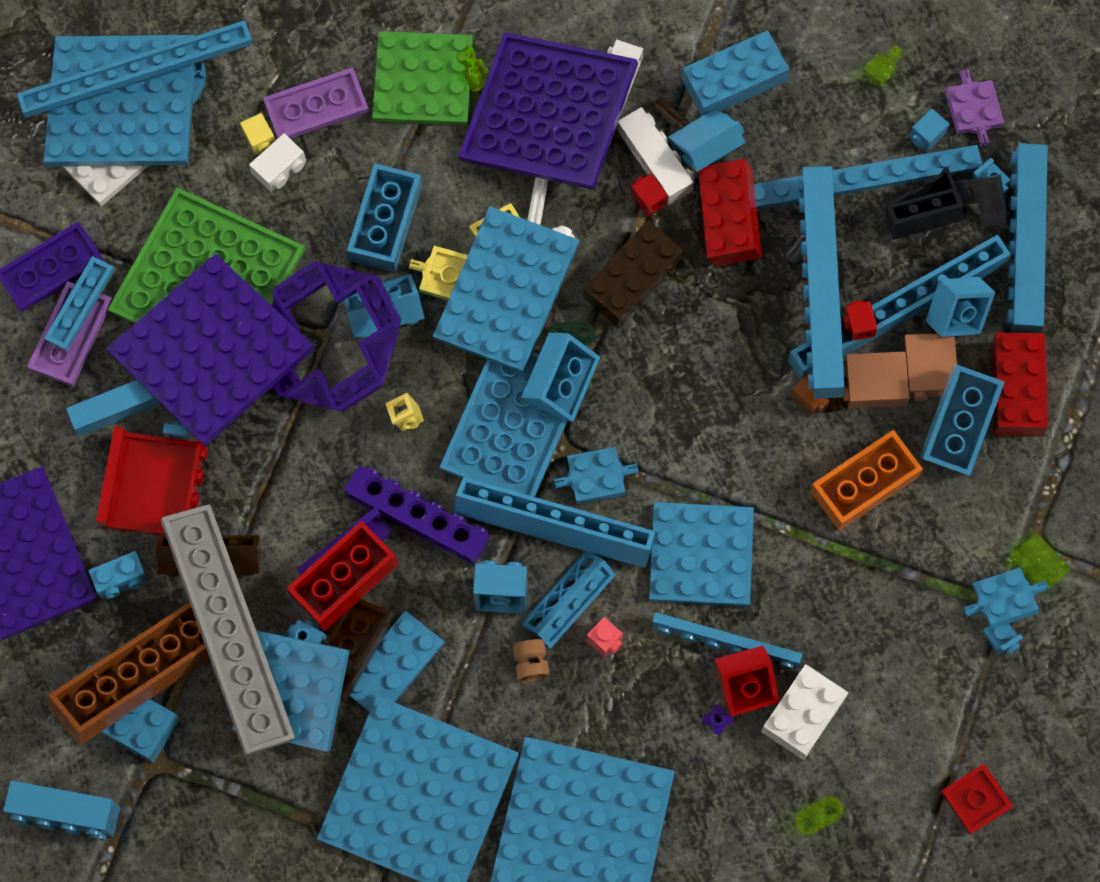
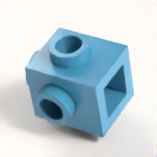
(306, 630)

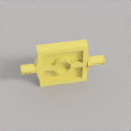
(440, 272)

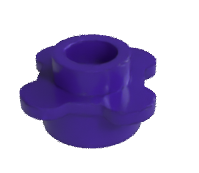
(717, 727)

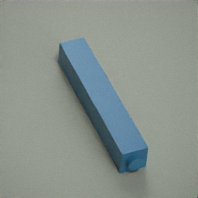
(110, 407)

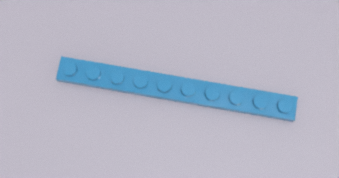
(134, 69)
(875, 175)

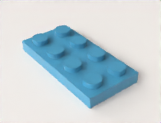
(396, 661)

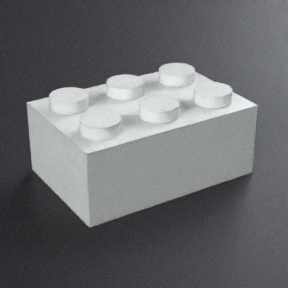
(804, 712)

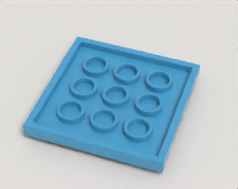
(701, 554)
(309, 685)

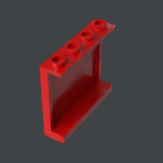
(148, 481)

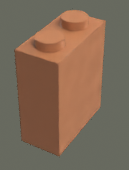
(928, 364)
(876, 380)

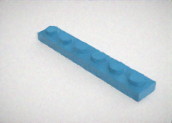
(715, 638)

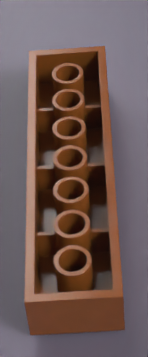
(130, 676)

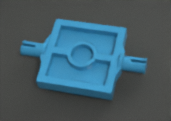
(596, 475)
(1005, 598)

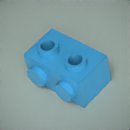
(119, 575)

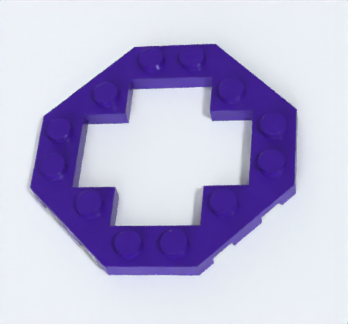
(375, 348)

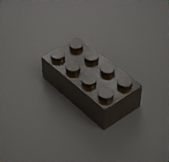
(633, 274)

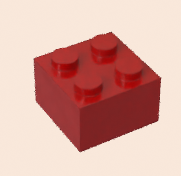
(747, 680)

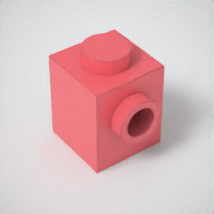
(605, 638)

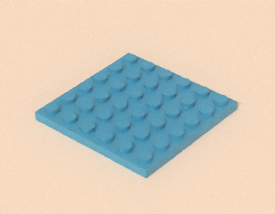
(125, 125)
(417, 795)
(581, 817)

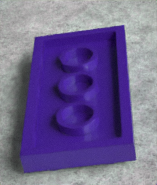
(48, 266)

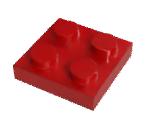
(976, 799)

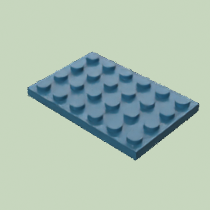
(506, 289)
(502, 435)

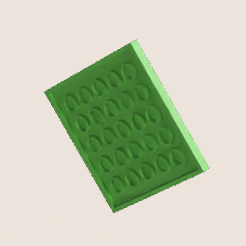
(190, 235)

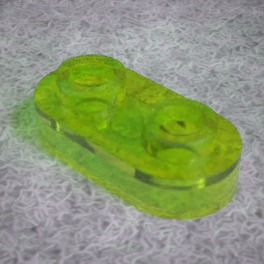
(818, 815)

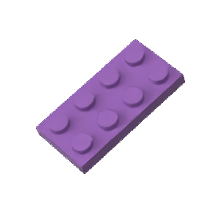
(316, 104)
(64, 365)

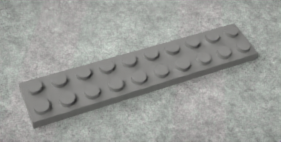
(227, 630)

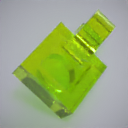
(882, 66)

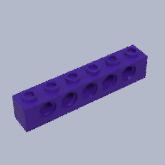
(468, 551)

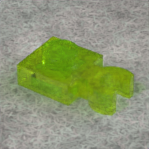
(475, 70)

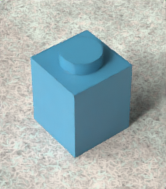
(928, 130)

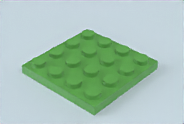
(421, 79)

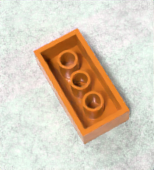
(866, 480)

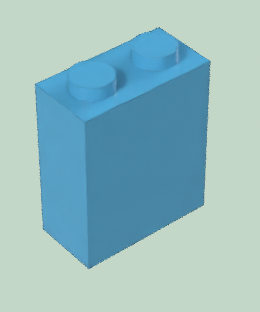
(707, 139)

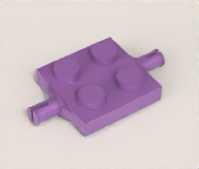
(974, 107)

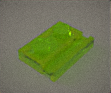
(1039, 562)

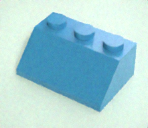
(404, 297)
(561, 376)

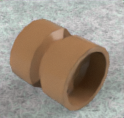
(527, 652)

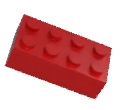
(730, 213)
(1021, 364)
(343, 576)

